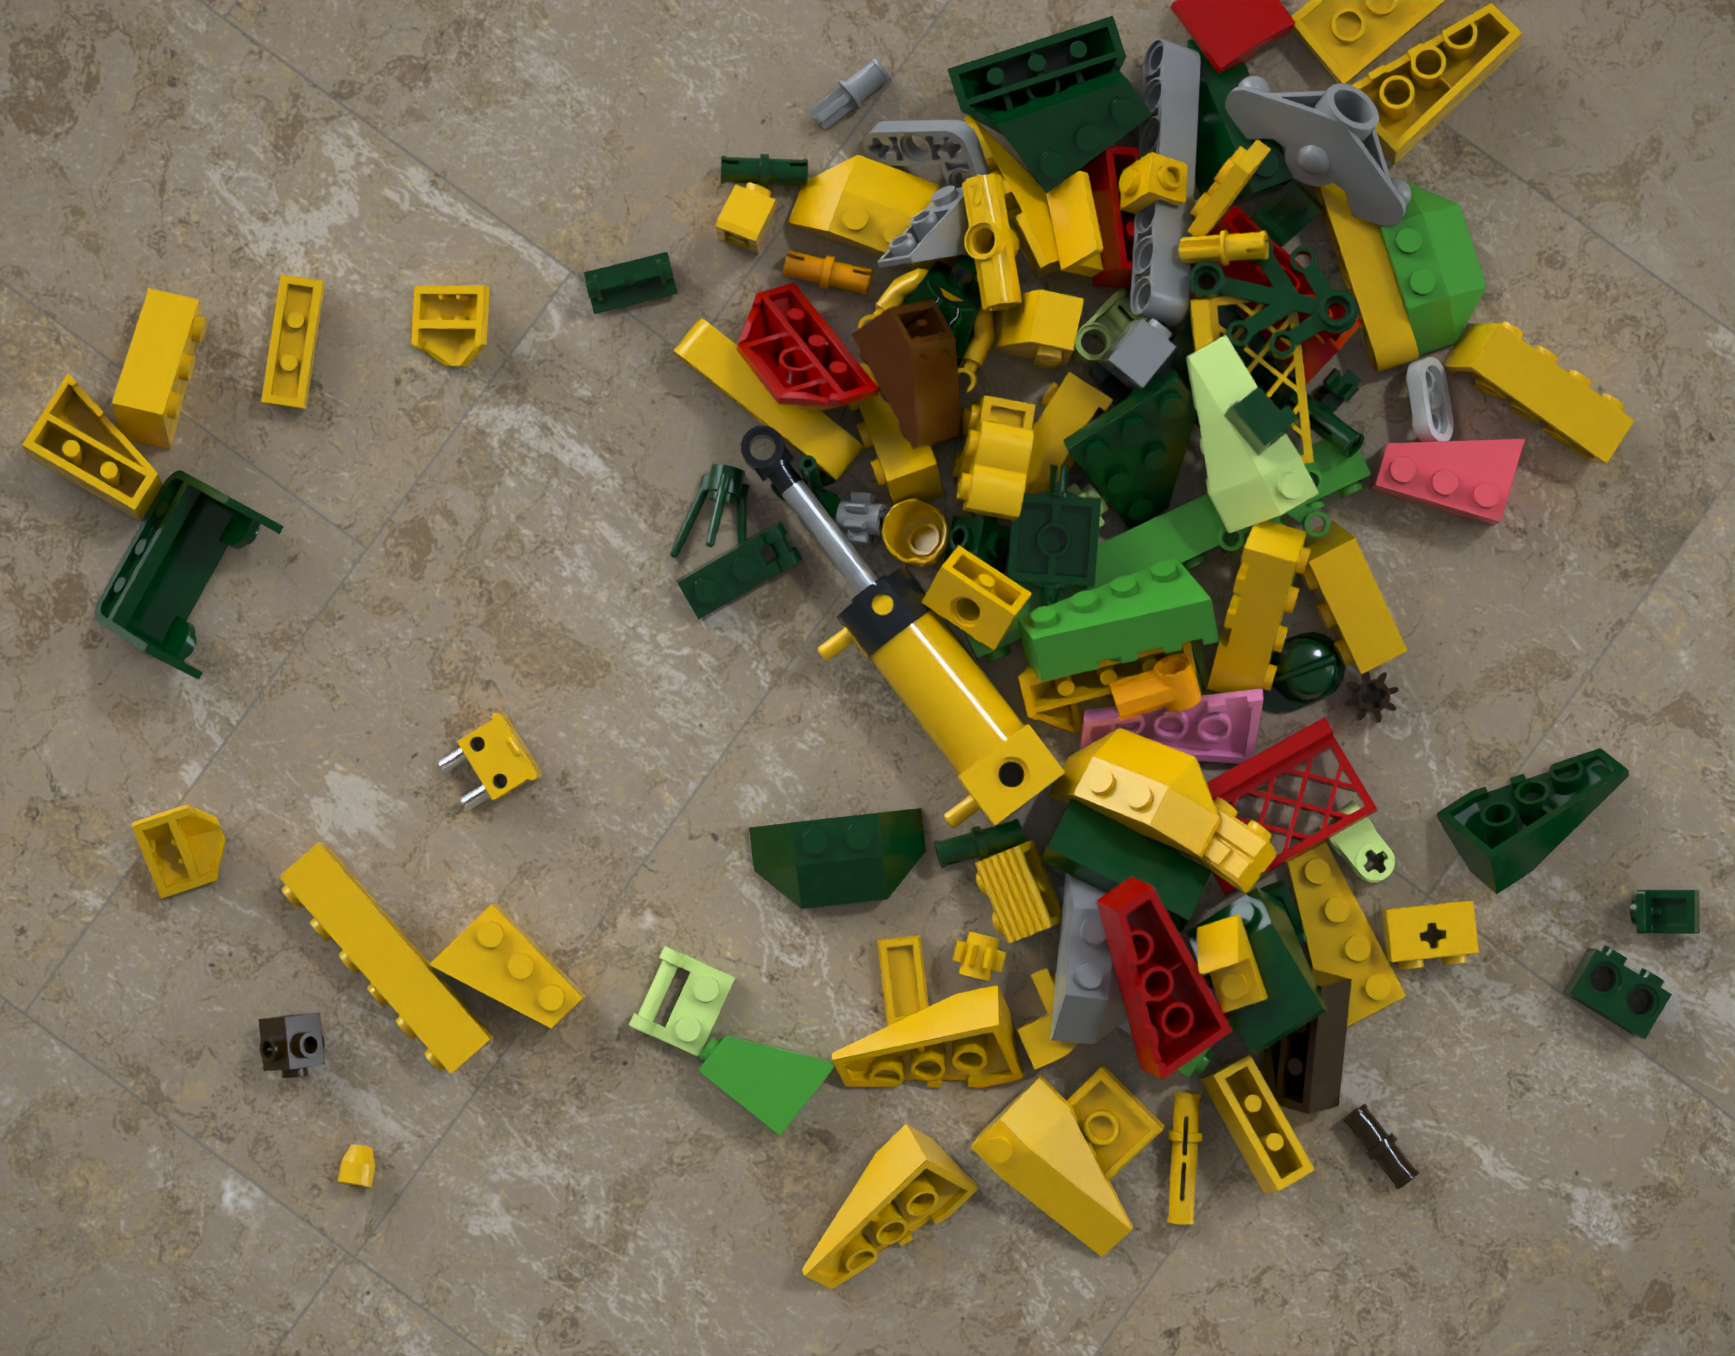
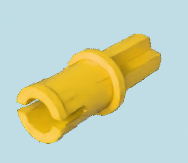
(1224, 247)

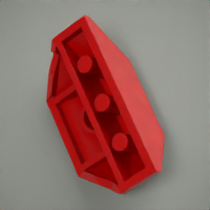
(800, 354)

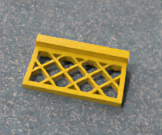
(1207, 329)

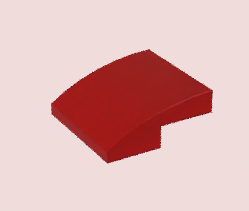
(1232, 29)

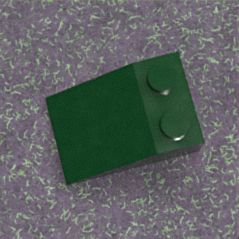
(1283, 969)

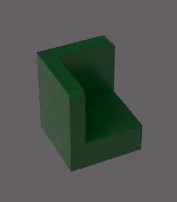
(1260, 420)

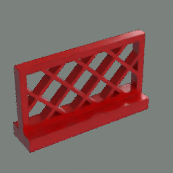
(1284, 759)

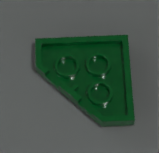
(1138, 448)

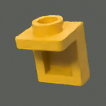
(1151, 180)

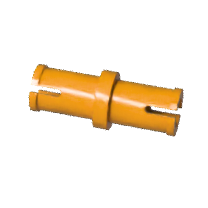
(827, 272)

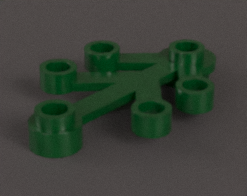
(1280, 300)

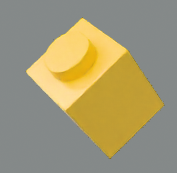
(746, 217)

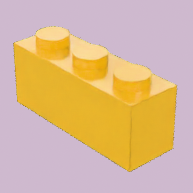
(1257, 1124)

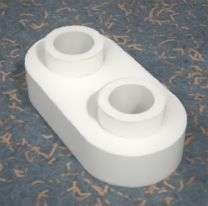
(1429, 400)

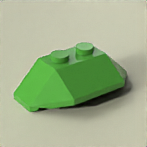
(1434, 268)

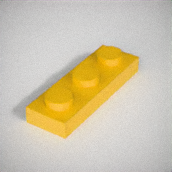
(293, 342)

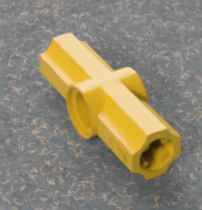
(989, 217)

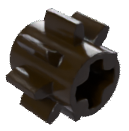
(1382, 703)

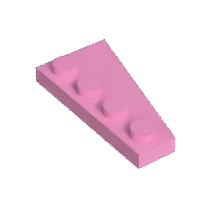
(1214, 730)

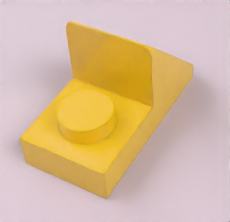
(1231, 963)

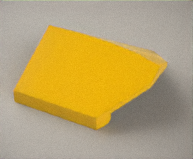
(451, 322)
(180, 848)

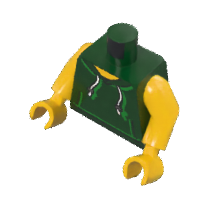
(959, 302)

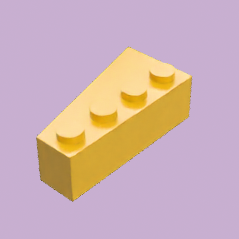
(1436, 77)
(1257, 608)

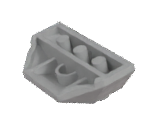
(1086, 986)

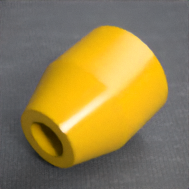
(357, 1167)

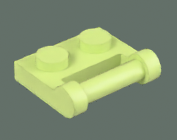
(695, 1008)

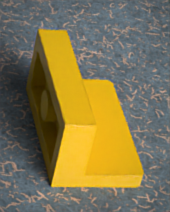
(1076, 226)

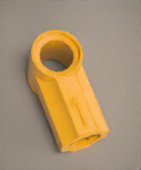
(1168, 685)

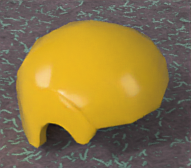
(915, 532)

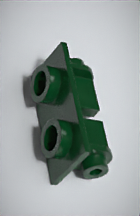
(630, 283)

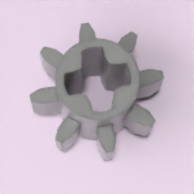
(861, 517)

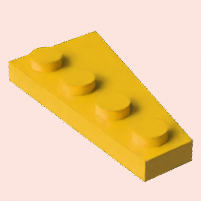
(1339, 933)

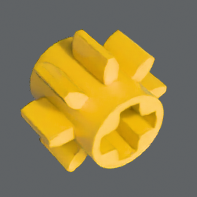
(979, 956)

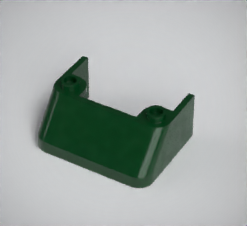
(171, 566)

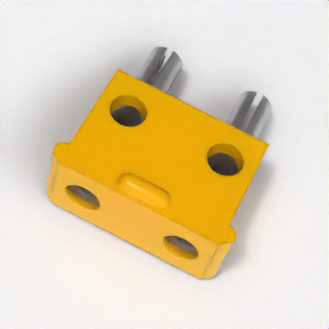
(502, 754)

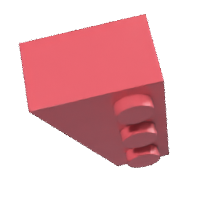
(1451, 476)

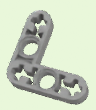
(955, 156)

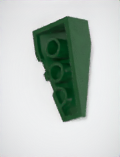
(1220, 136)

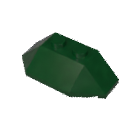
(1036, 69)
(839, 856)

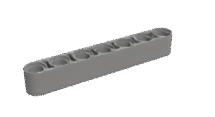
(1172, 95)

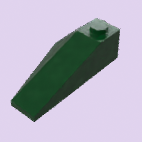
(1519, 825)

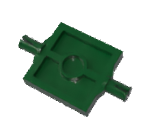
(1055, 539)

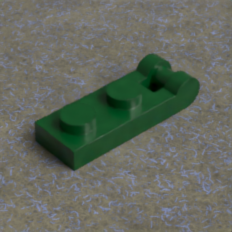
(738, 570)

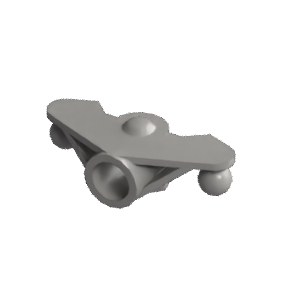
(1326, 141)

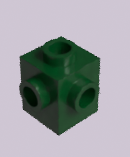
(982, 538)

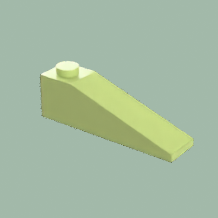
(1239, 481)

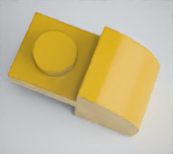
(1036, 1033)

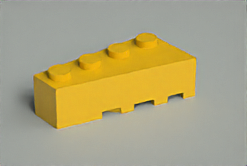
(1540, 389)

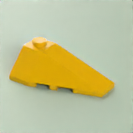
(952, 1040)
(897, 1193)

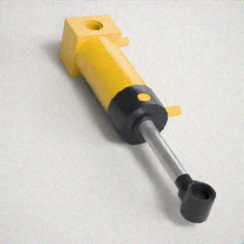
(920, 660)

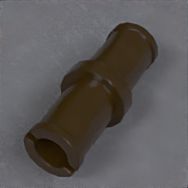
(1381, 1146)

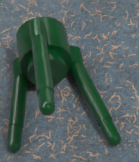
(724, 485)

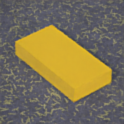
(902, 977)

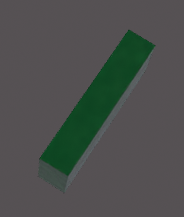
(1110, 853)

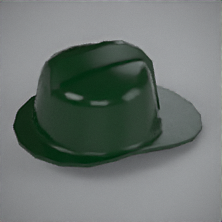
(1305, 672)

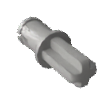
(849, 94)

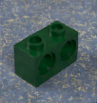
(1613, 1000)

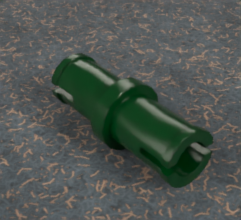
(764, 171)
(979, 843)

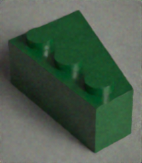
(1072, 126)

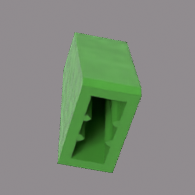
(764, 1077)

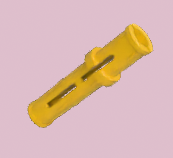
(1182, 1209)

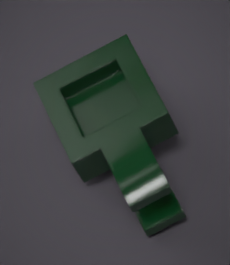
(1338, 388)

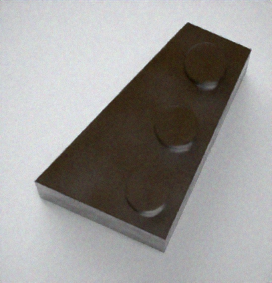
(1309, 1062)

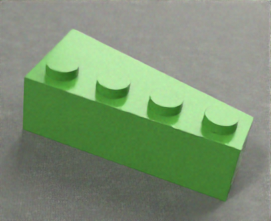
(1118, 621)

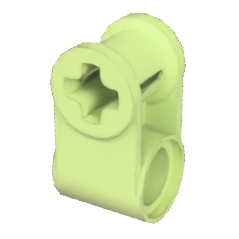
(1106, 325)
(1356, 842)

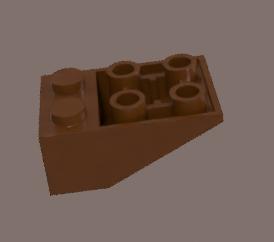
(915, 370)

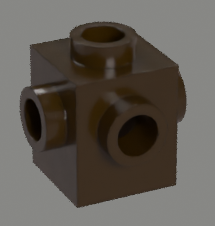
(291, 1043)

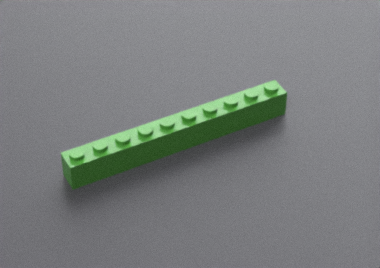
(1183, 534)

